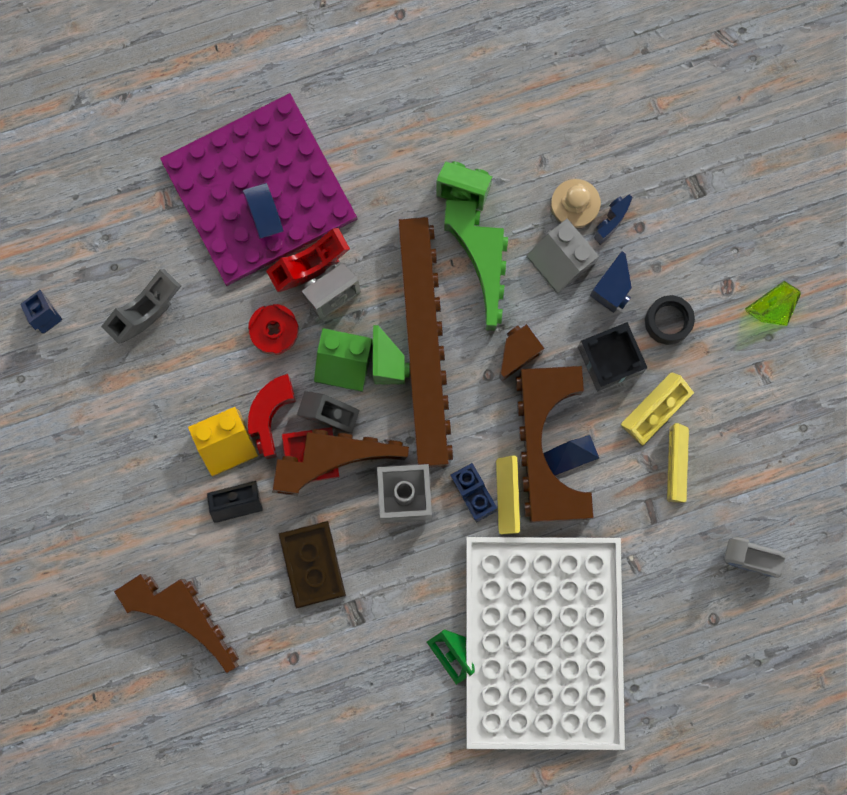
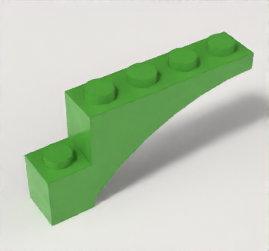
(484, 250)

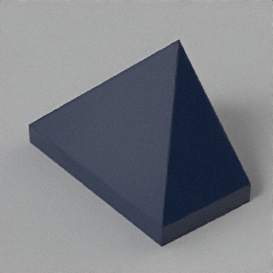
(571, 455)

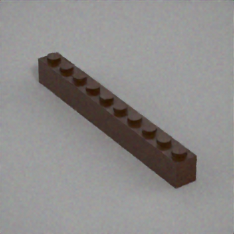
(423, 342)

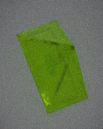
(776, 305)

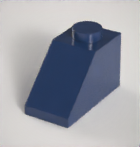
(614, 285)

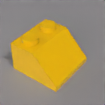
(223, 441)

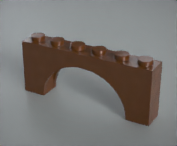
(547, 496)

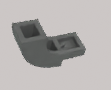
(144, 310)

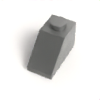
(328, 411)

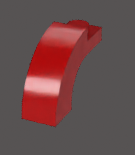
(310, 263)
(264, 407)

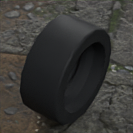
(680, 304)

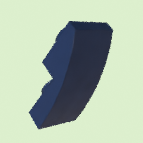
(263, 210)
(616, 214)
(474, 492)

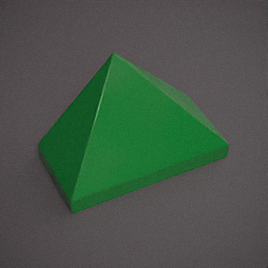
(457, 647)

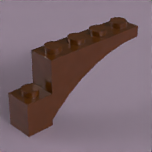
(327, 453)
(181, 607)

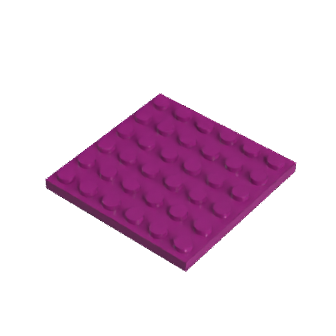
(259, 148)

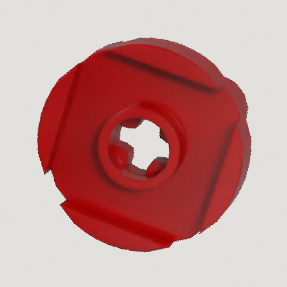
(270, 315)

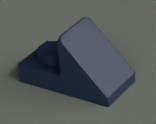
(40, 312)

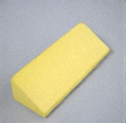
(657, 408)
(677, 463)
(508, 495)

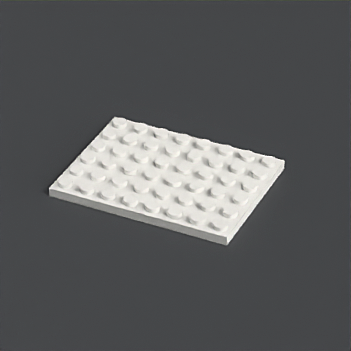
(544, 643)

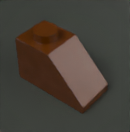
(519, 350)

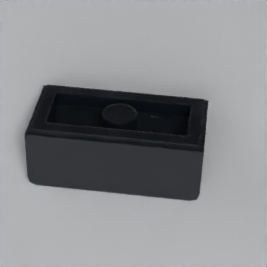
(234, 502)

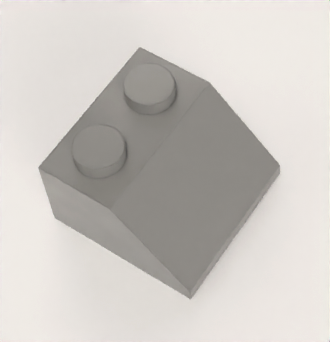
(562, 256)
(331, 290)
(404, 493)

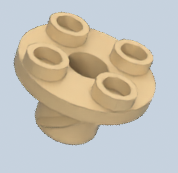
(576, 201)

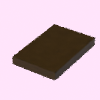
(312, 564)

